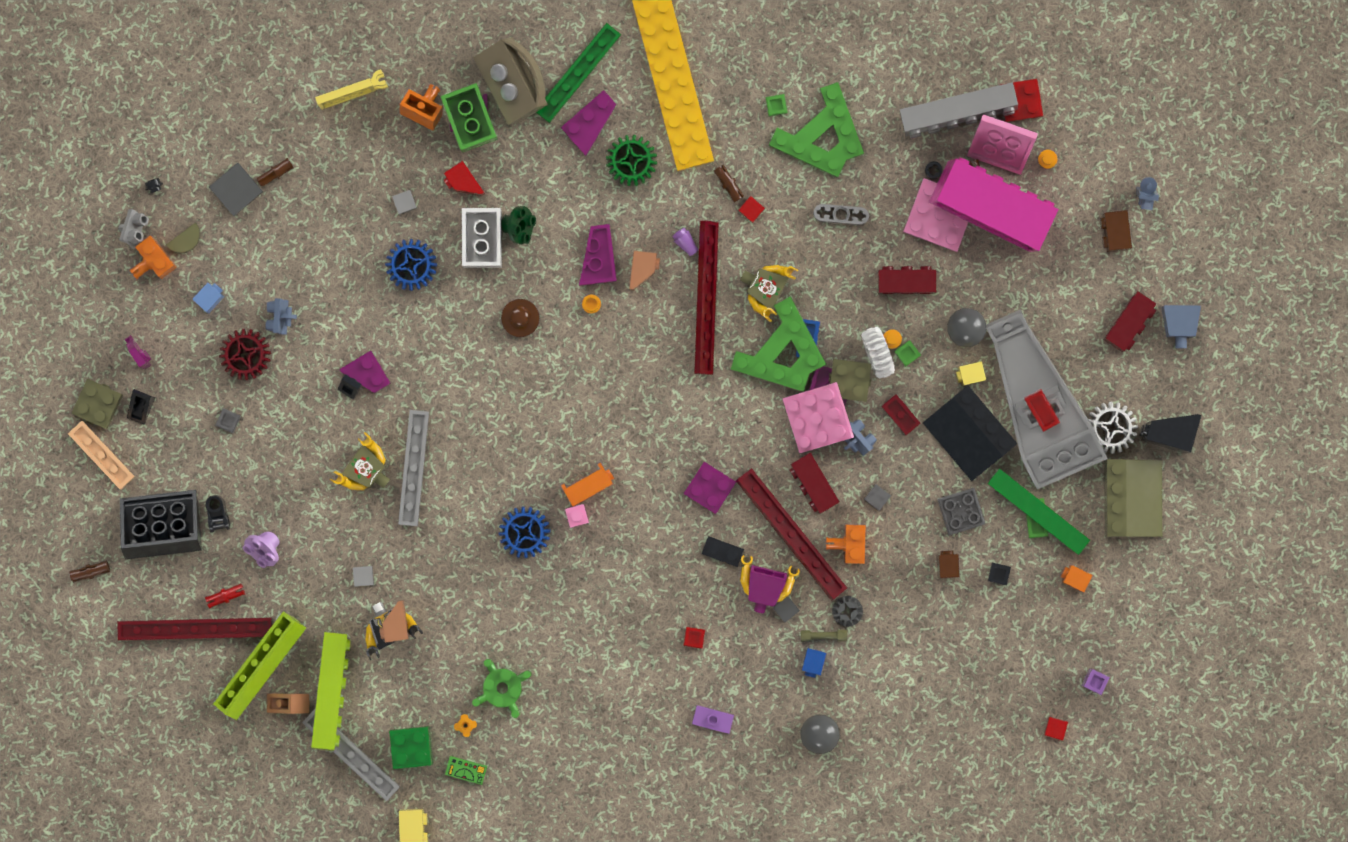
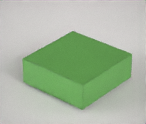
(776, 105)
(907, 353)

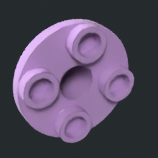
(262, 548)

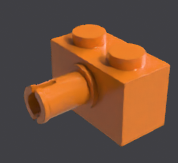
(422, 108)
(153, 258)
(852, 544)

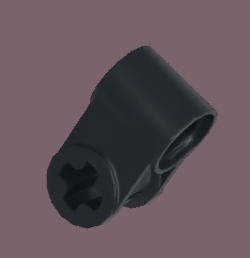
(217, 515)

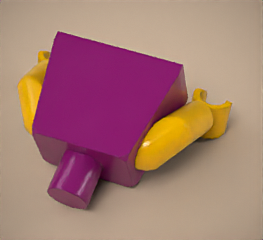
(765, 585)

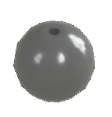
(966, 327)
(820, 734)

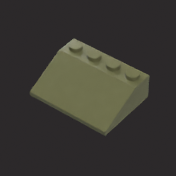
(1133, 498)

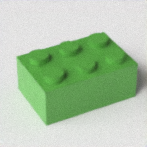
(469, 118)

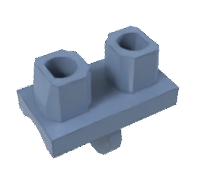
(1147, 193)
(282, 316)
(858, 442)

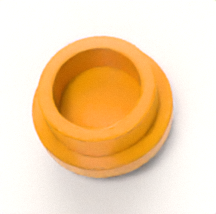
(1047, 159)
(591, 304)
(892, 338)

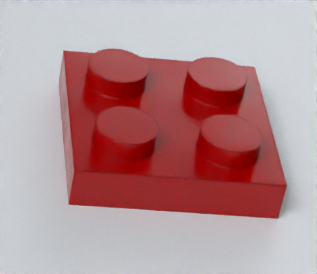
(1028, 101)

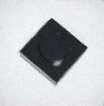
(349, 386)
(999, 573)

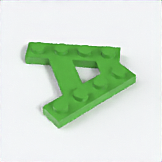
(834, 114)
(763, 364)

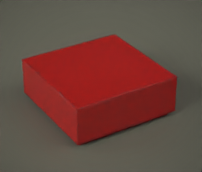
(751, 209)
(694, 637)
(1056, 728)

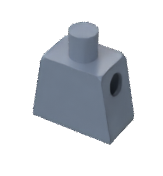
(1181, 322)

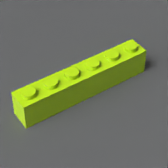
(259, 665)
(329, 691)

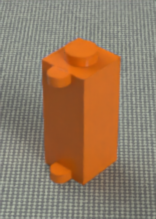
(588, 486)

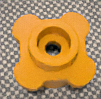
(465, 730)

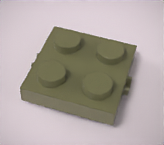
(852, 379)
(97, 404)

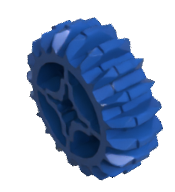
(402, 267)
(539, 541)

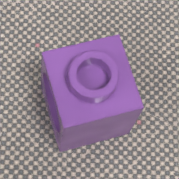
(1095, 681)

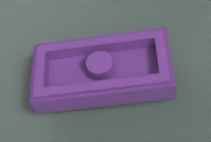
(713, 719)

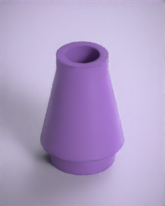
(685, 241)

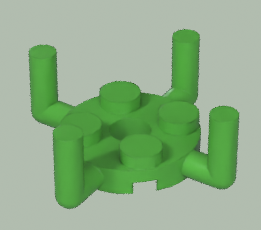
(490, 688)

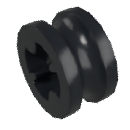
(930, 165)

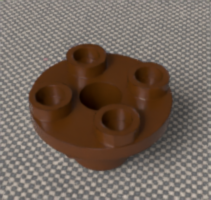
(520, 318)

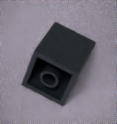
(1172, 433)

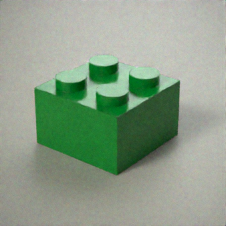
(411, 747)

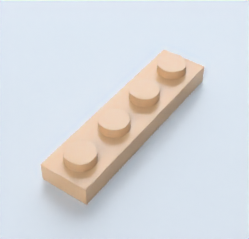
(101, 455)

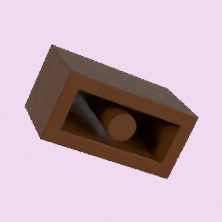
(1116, 231)
(947, 564)

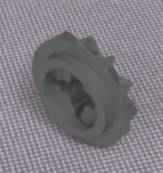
(839, 606)

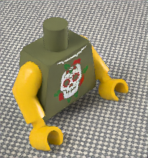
(766, 287)
(364, 468)

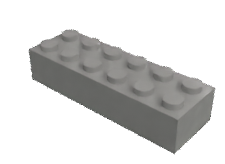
(958, 110)

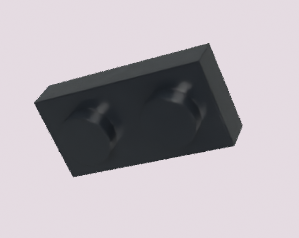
(722, 551)

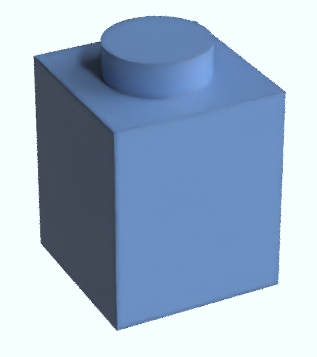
(209, 297)

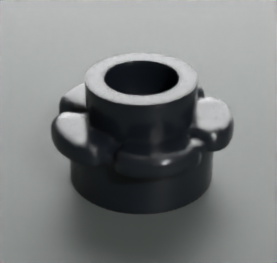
(153, 185)

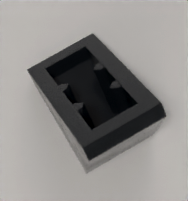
(140, 406)

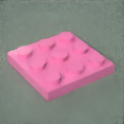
(1002, 144)
(932, 222)
(818, 417)

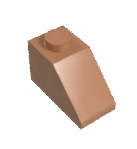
(643, 268)
(395, 625)
(288, 703)

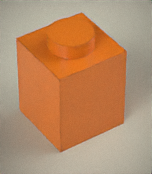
(1076, 578)

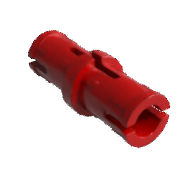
(225, 595)

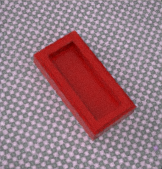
(1042, 410)

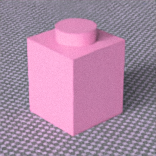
(577, 516)

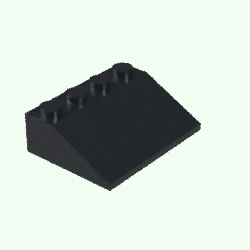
(969, 433)
(160, 524)

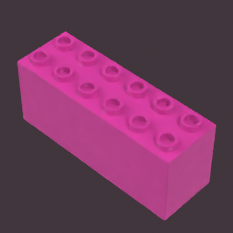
(994, 204)

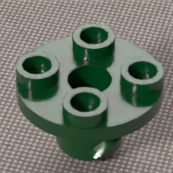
(519, 225)

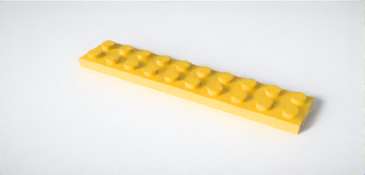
(673, 83)

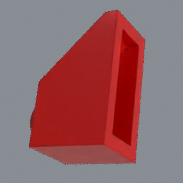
(462, 180)

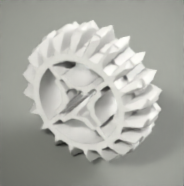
(878, 352)
(1114, 418)

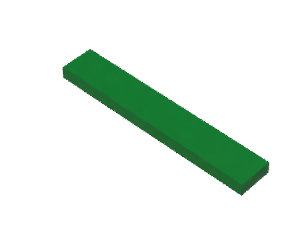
(579, 72)
(1038, 511)

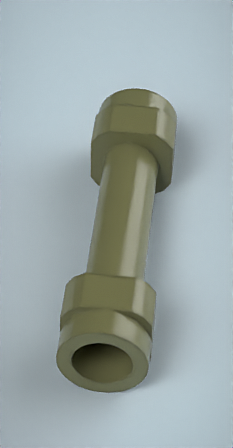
(807, 635)

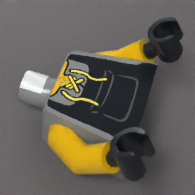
(373, 637)

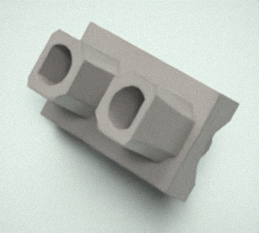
(132, 228)

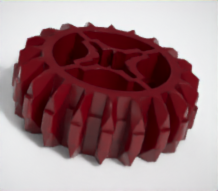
(253, 351)

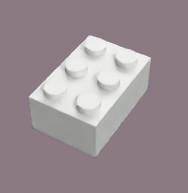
(481, 238)

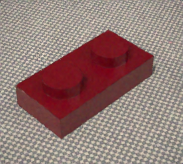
(900, 414)

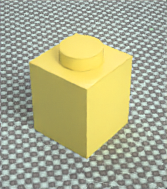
(970, 374)

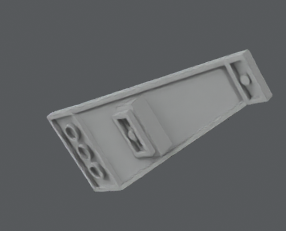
(1025, 369)

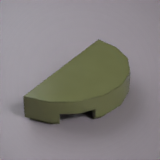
(186, 240)

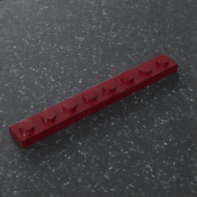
(706, 297)
(791, 534)
(193, 628)

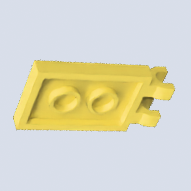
(352, 91)

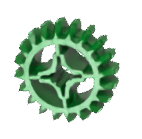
(640, 158)

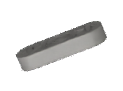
(836, 207)

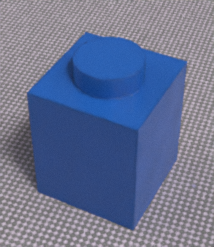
(813, 662)

